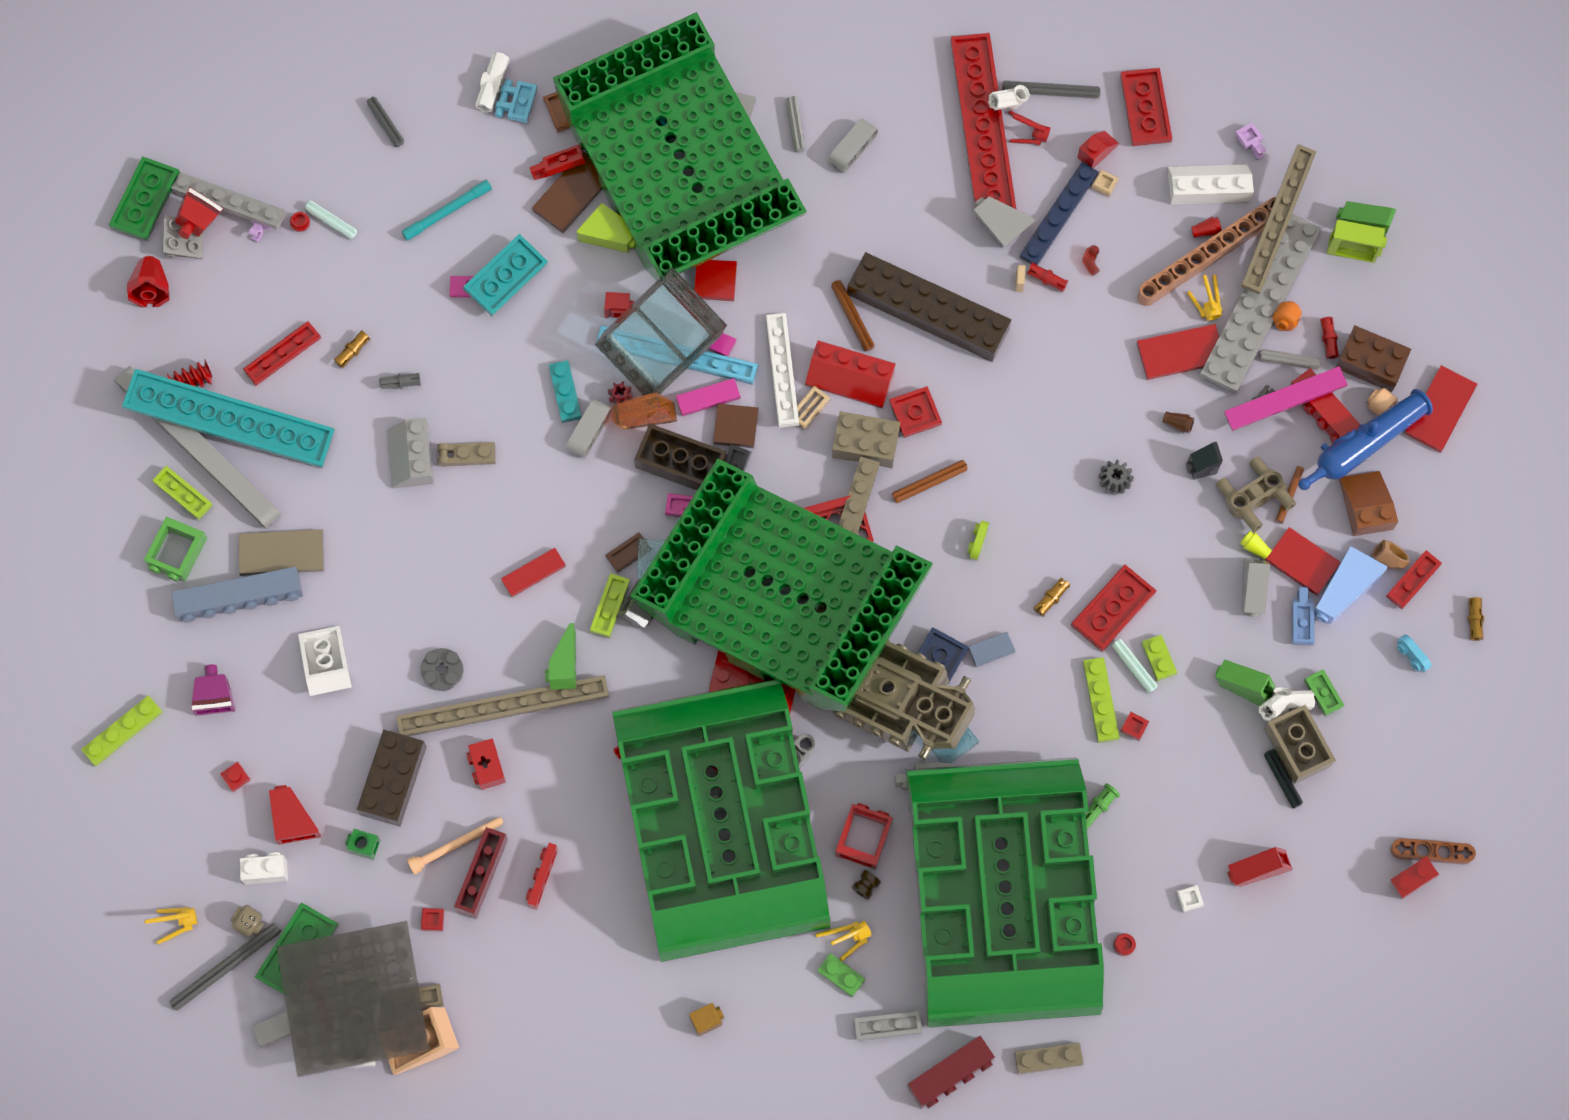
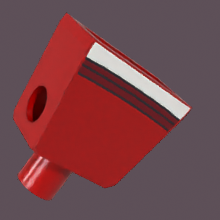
(195, 214)

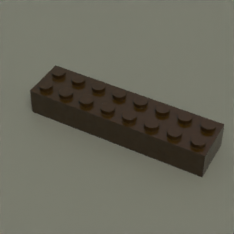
(929, 307)

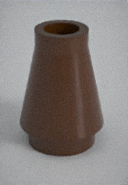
(1179, 421)

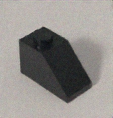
(1204, 461)

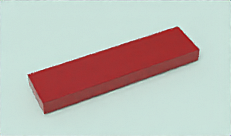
(281, 353)

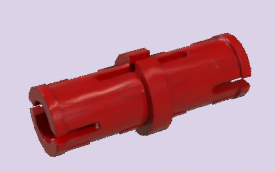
(1047, 277)
(1329, 337)

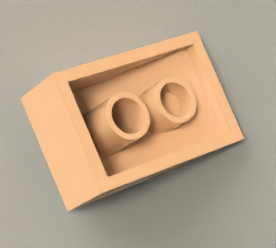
(440, 1039)

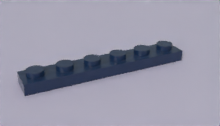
(1059, 214)

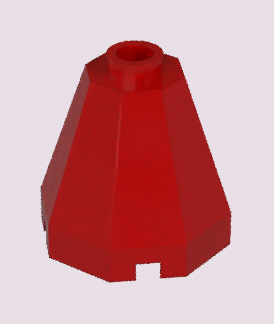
(148, 283)

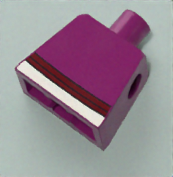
(212, 693)

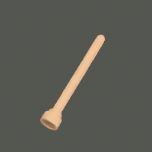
(418, 863)

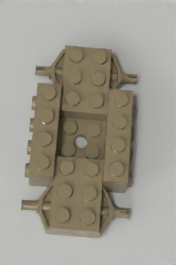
(916, 705)

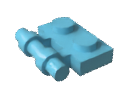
(521, 103)

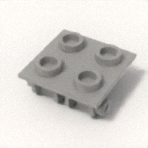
(176, 245)

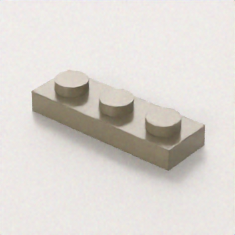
(1048, 1058)

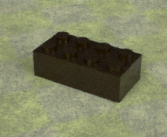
(676, 457)
(391, 778)

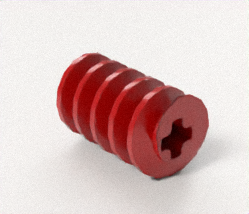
(194, 376)

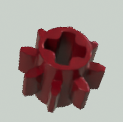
(623, 390)

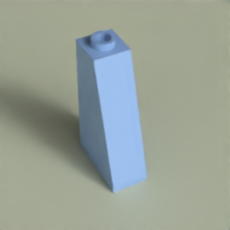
(1349, 582)

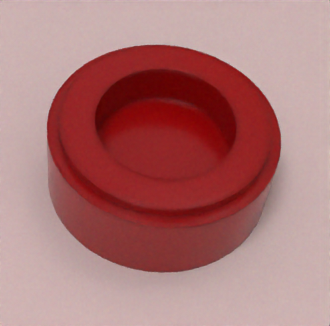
(1124, 944)

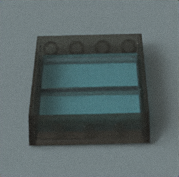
(661, 334)

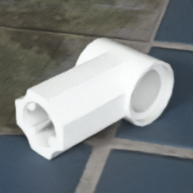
(1009, 98)

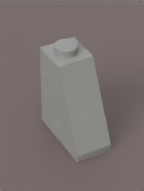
(1001, 220)
(1255, 586)

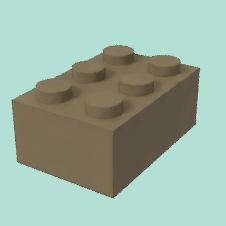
(865, 437)
(1299, 744)

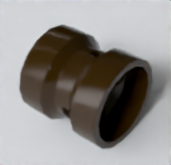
(865, 886)

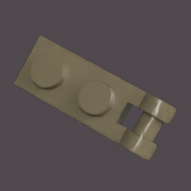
(466, 454)

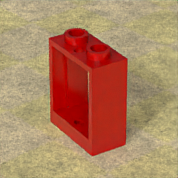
(858, 856)

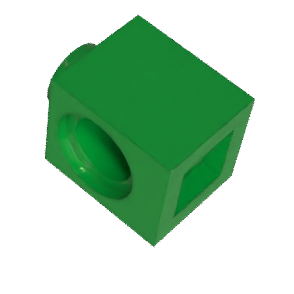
(369, 850)

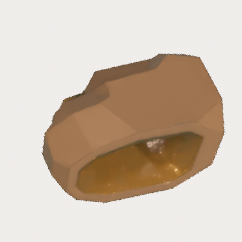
(1390, 555)

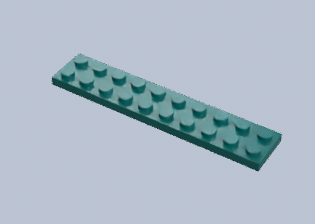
(228, 418)

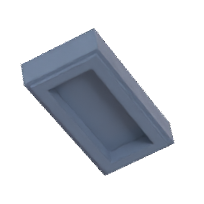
(991, 649)

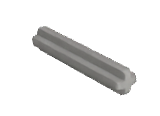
(795, 123)
(1289, 359)

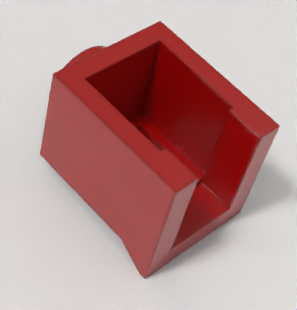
(616, 304)

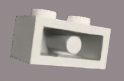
(263, 869)

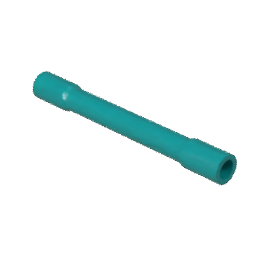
(474, 193)

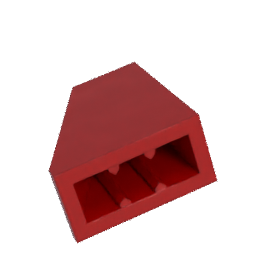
(290, 818)
(1259, 867)

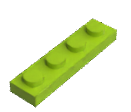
(1100, 700)
(122, 730)

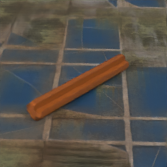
(852, 315)
(929, 481)

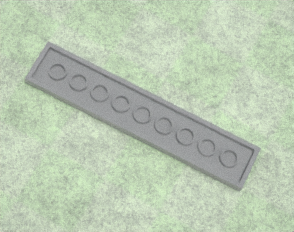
(1254, 311)

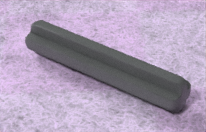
(385, 121)

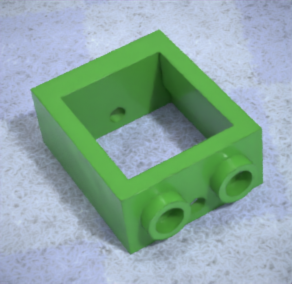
(181, 529)

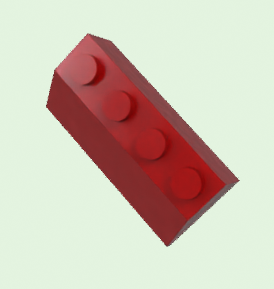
(850, 374)

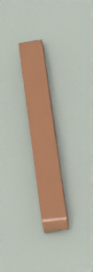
(1203, 256)

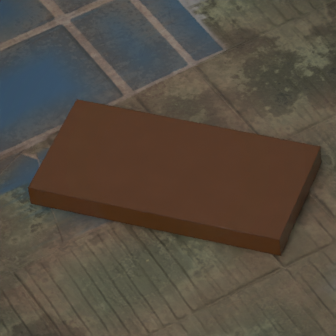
(569, 195)

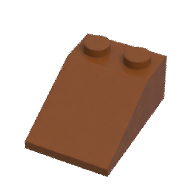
(1368, 503)

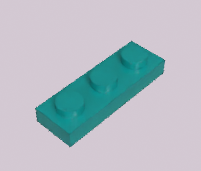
(565, 391)

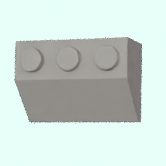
(410, 453)

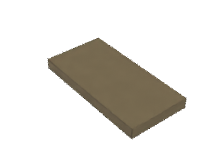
(281, 550)

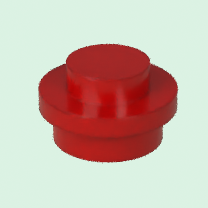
(299, 221)

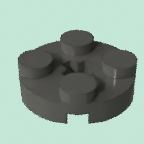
(450, 660)

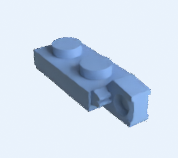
(1302, 618)

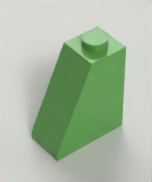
(1367, 215)
(1245, 682)

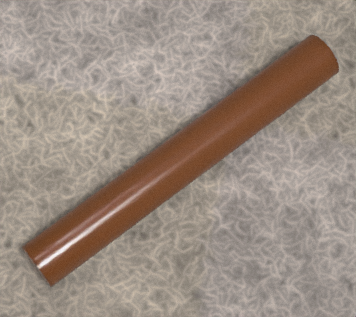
(1291, 490)

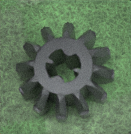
(1118, 470)

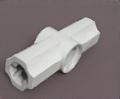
(492, 82)

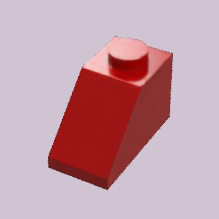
(1096, 148)

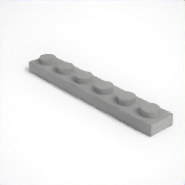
(232, 201)

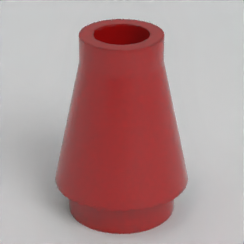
(1208, 227)

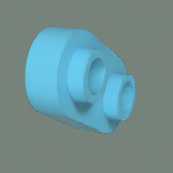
(1409, 648)

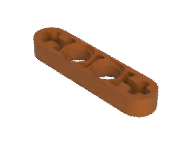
(1433, 847)

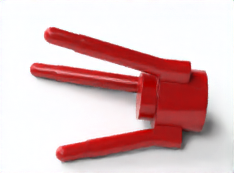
(1040, 131)

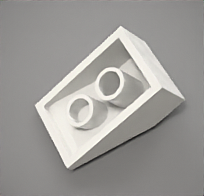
(324, 660)

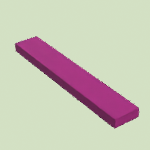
(1285, 398)

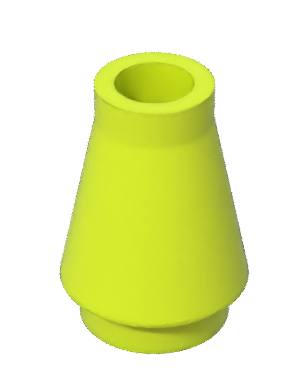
(1255, 545)

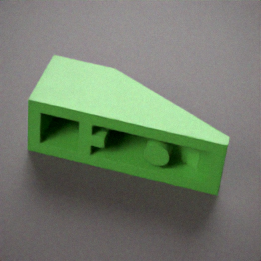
(563, 662)

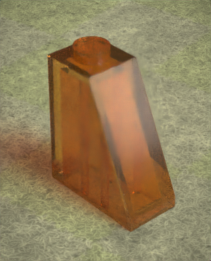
(644, 410)

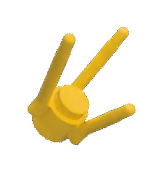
(1212, 308)
(186, 916)
(858, 932)

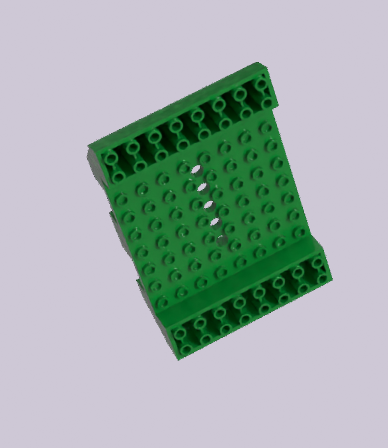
(614, 116)
(735, 526)
(776, 875)
(969, 964)

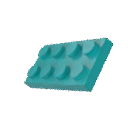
(505, 275)

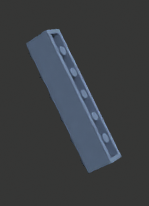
(237, 594)

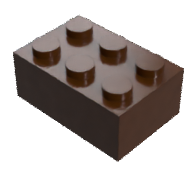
(1373, 358)

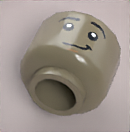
(247, 921)

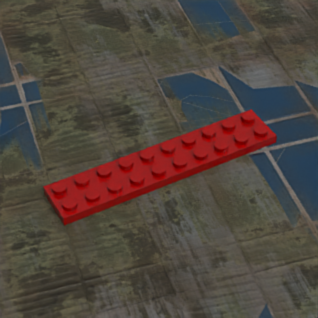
(981, 124)

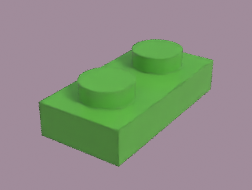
(1324, 692)
(841, 975)

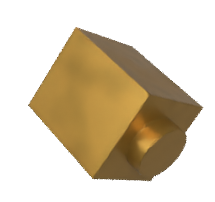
(706, 1019)

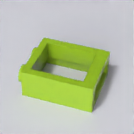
(1356, 241)

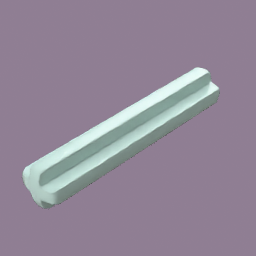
(330, 219)
(1134, 665)

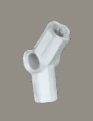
(1284, 701)

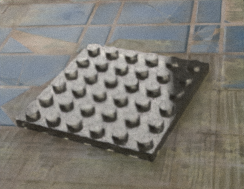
(352, 999)

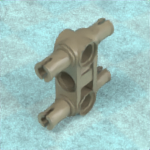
(1255, 494)

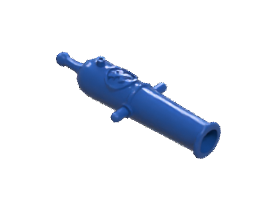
(1368, 438)

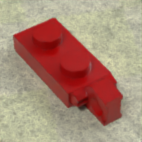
(558, 162)

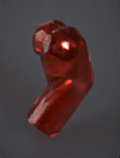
(1089, 259)

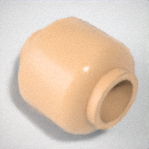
(1381, 401)

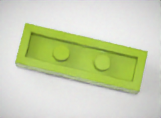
(182, 492)
(609, 605)

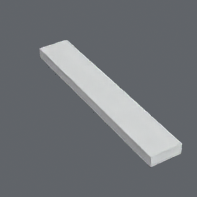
(782, 370)

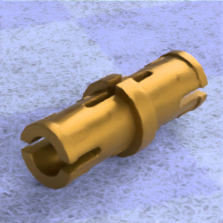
(352, 349)
(1051, 597)
(1475, 618)

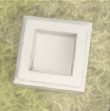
(1190, 898)

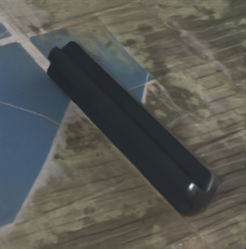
(1283, 778)

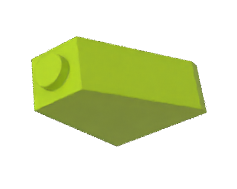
(606, 230)

